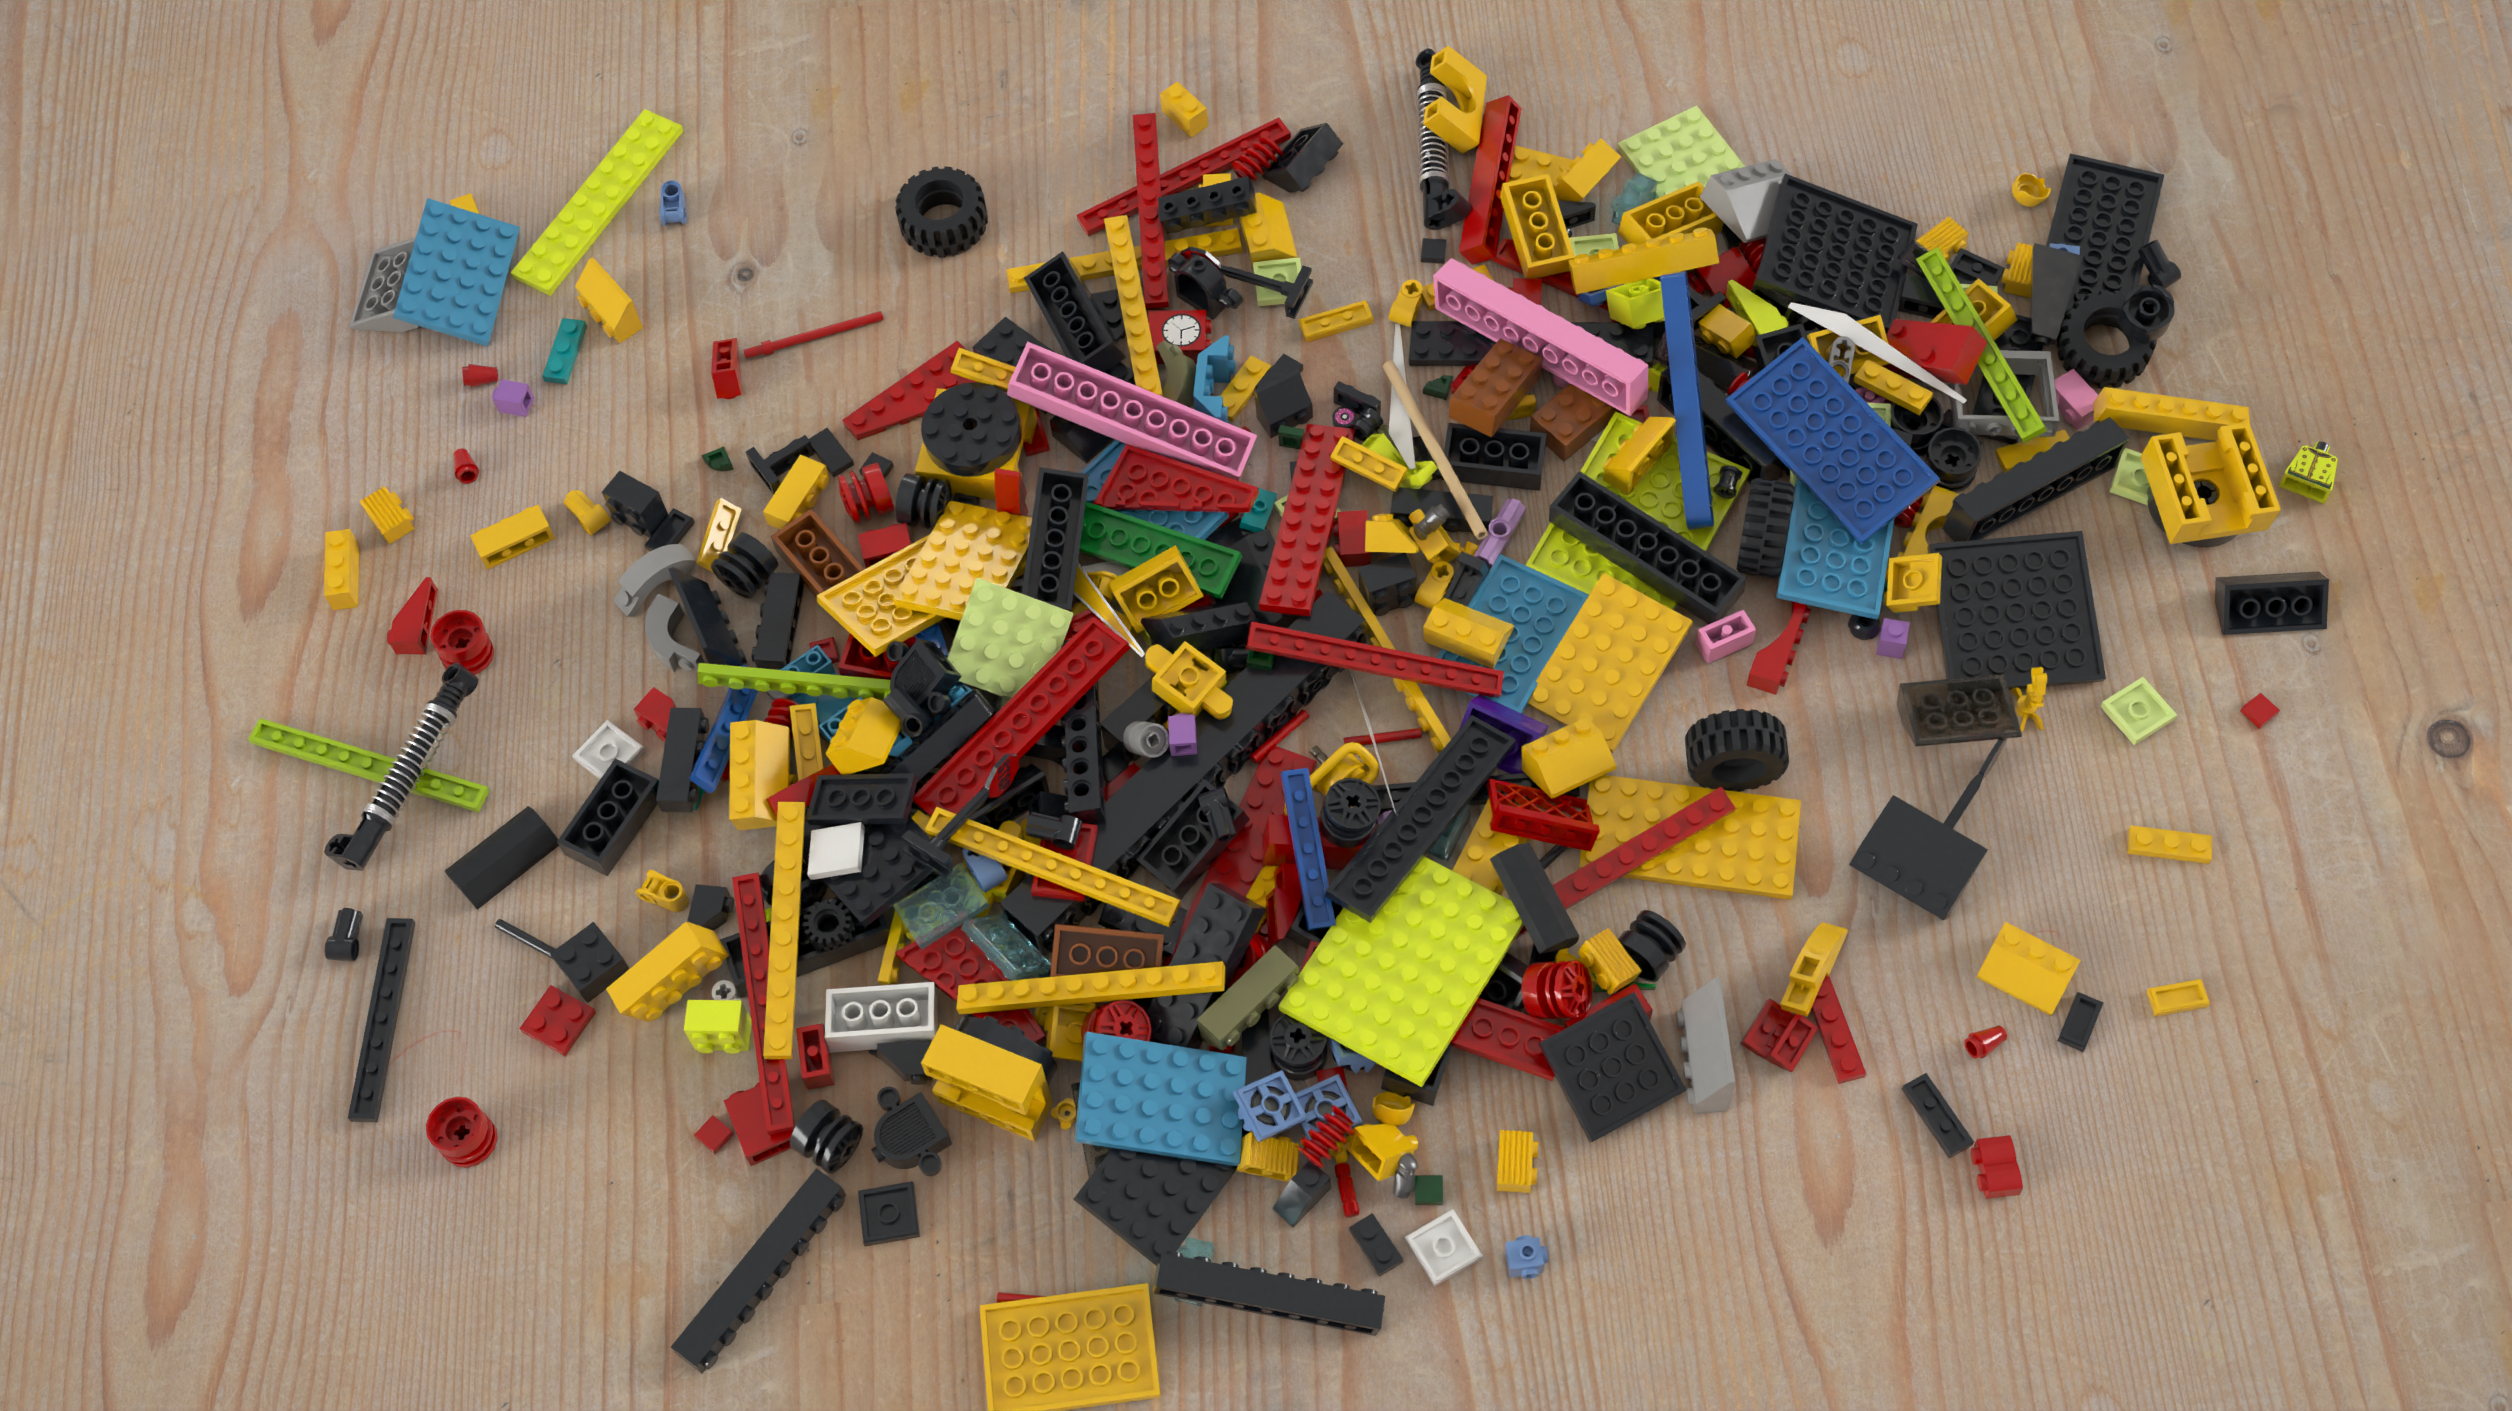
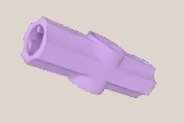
(1505, 523)

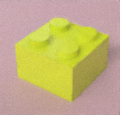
(1636, 303)
(718, 1025)

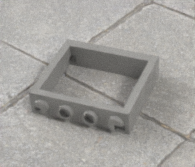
(2020, 363)

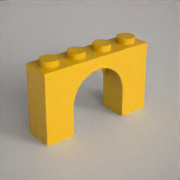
(1468, 84)
(1933, 516)

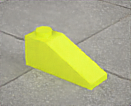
(1754, 309)

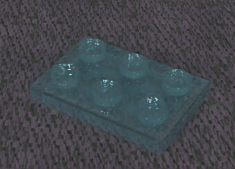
(941, 906)
(1006, 947)

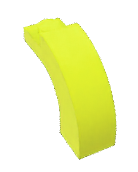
(1415, 477)

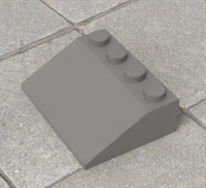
(1745, 197)
(382, 288)
(1706, 1049)

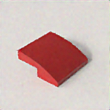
(1730, 267)
(1779, 1035)

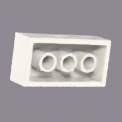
(880, 1014)

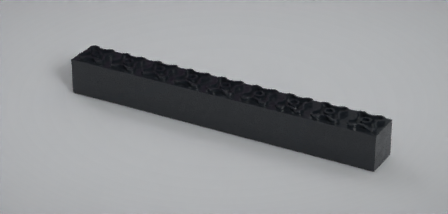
(1155, 793)

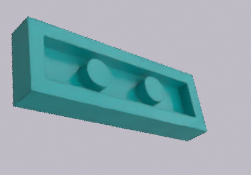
(564, 351)

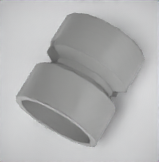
(1146, 739)

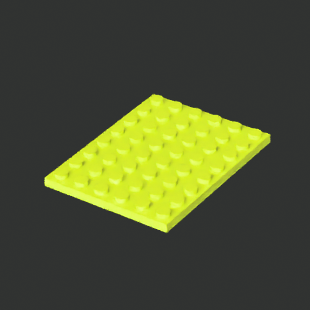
(1656, 494)
(1408, 975)

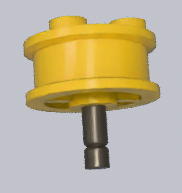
(1347, 768)

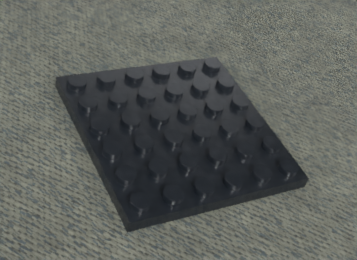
(1834, 252)
(2019, 609)

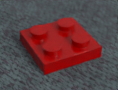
(557, 1020)

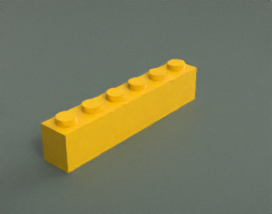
(1643, 261)
(2167, 413)

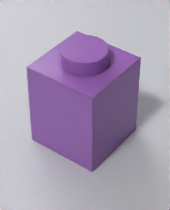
(513, 397)
(1892, 638)
(1182, 734)

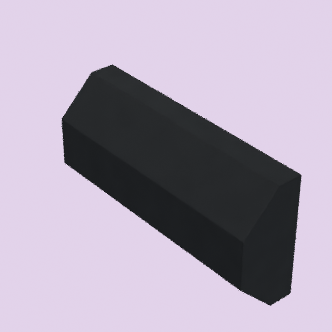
(502, 857)
(1535, 898)

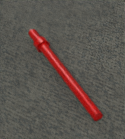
(768, 347)

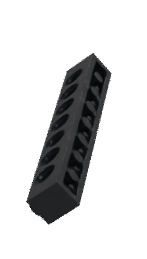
(1084, 734)

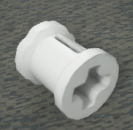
(720, 993)

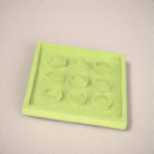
(1679, 152)
(1005, 638)

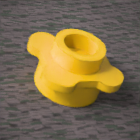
(1059, 1113)

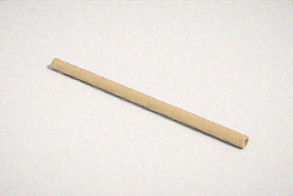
(1435, 450)

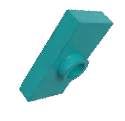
(1260, 512)

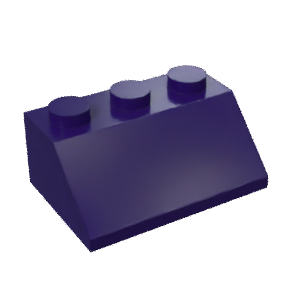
(1510, 722)

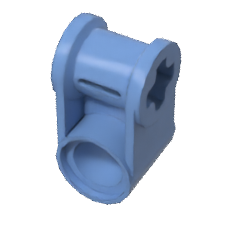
(672, 203)
(985, 870)

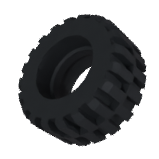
(935, 189)
(2087, 362)
(1765, 528)
(1737, 750)

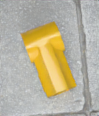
(589, 515)

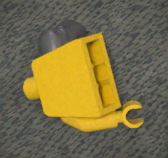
(1433, 538)
(1383, 1153)

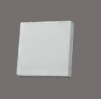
(605, 746)
(836, 851)
(1443, 1247)

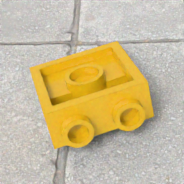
(1913, 582)
(1064, 1030)

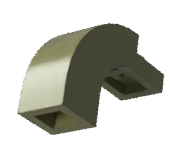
(1180, 374)

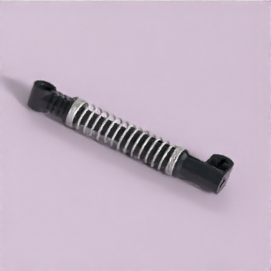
(1440, 204)
(379, 816)

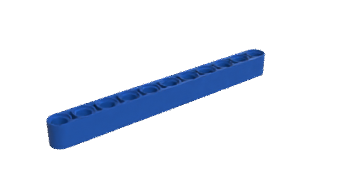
(1687, 401)

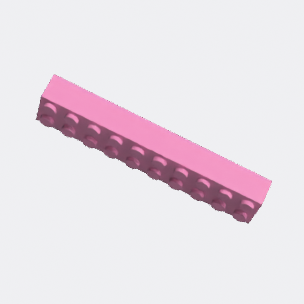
(1565, 348)
(1128, 412)

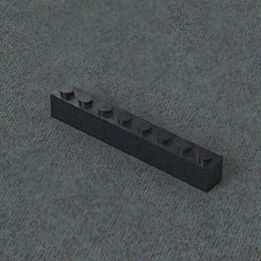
(759, 1271)
(1269, 1293)

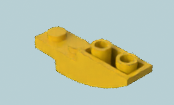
(1811, 967)

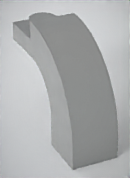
(649, 573)
(660, 625)

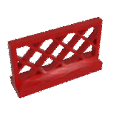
(1533, 823)

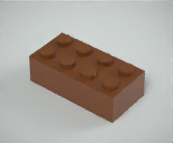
(1495, 387)
(1571, 420)
(815, 553)
(1103, 950)

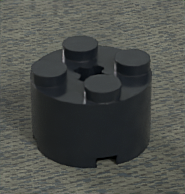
(2146, 313)

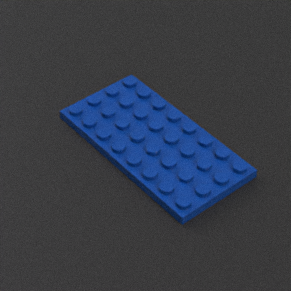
(1832, 440)

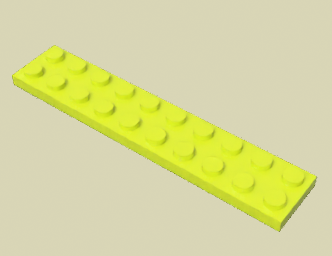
(596, 202)

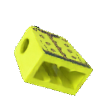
(2311, 472)

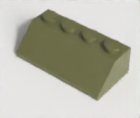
(1248, 998)

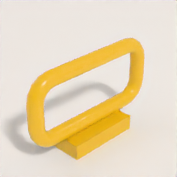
(1337, 756)

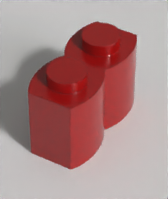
(1997, 1167)

